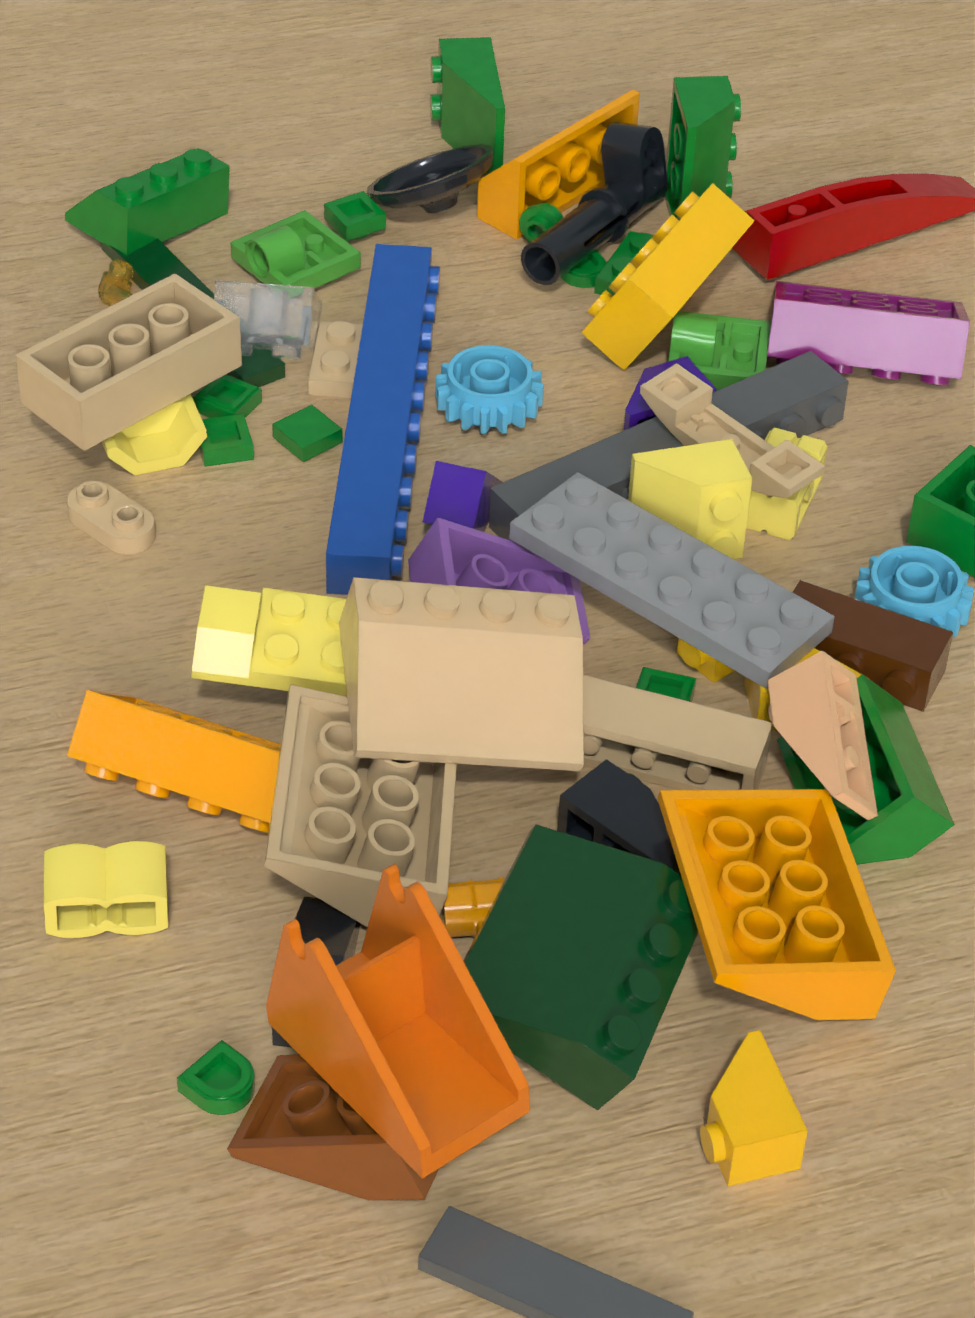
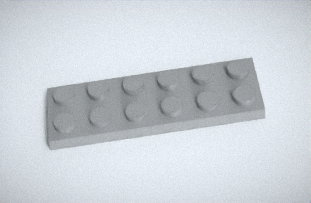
(672, 579)

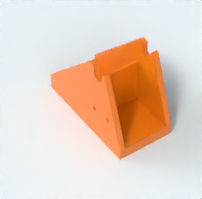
(400, 1030)

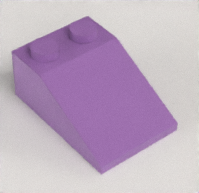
(477, 559)

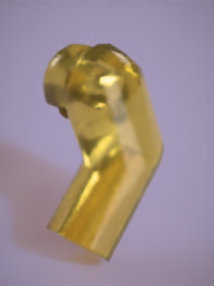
(115, 282)

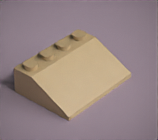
(463, 674)
(352, 817)

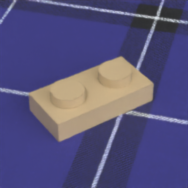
(334, 359)

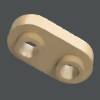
(111, 517)

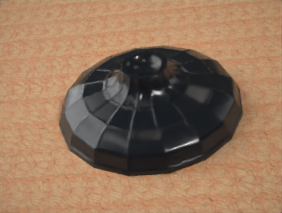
(432, 180)

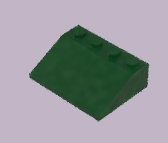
(582, 959)

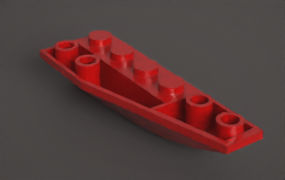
(848, 218)

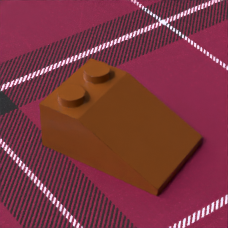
(316, 1136)

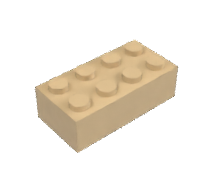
(129, 361)

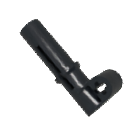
(633, 183)

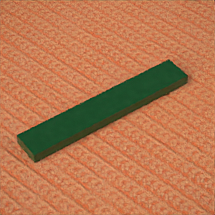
(156, 263)

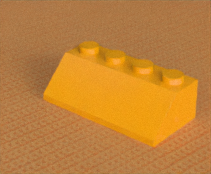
(554, 170)
(177, 754)

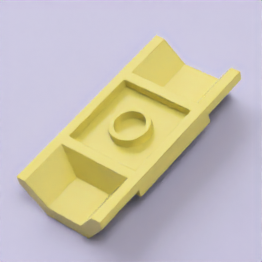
(159, 440)
(270, 639)

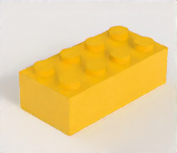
(665, 274)

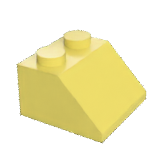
(696, 490)

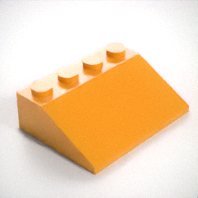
(779, 899)

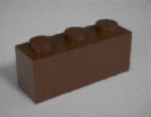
(885, 646)

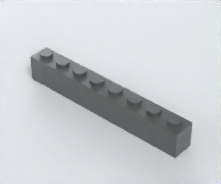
(791, 396)

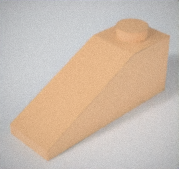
(822, 720)

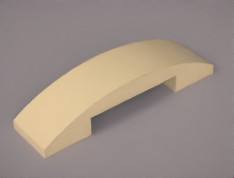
(688, 413)

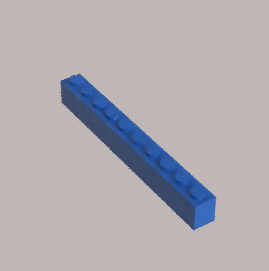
(383, 419)

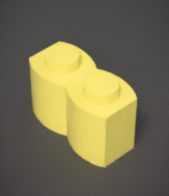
(105, 889)

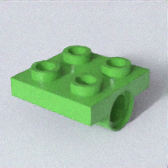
(296, 253)
(721, 346)

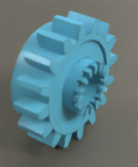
(489, 388)
(917, 585)

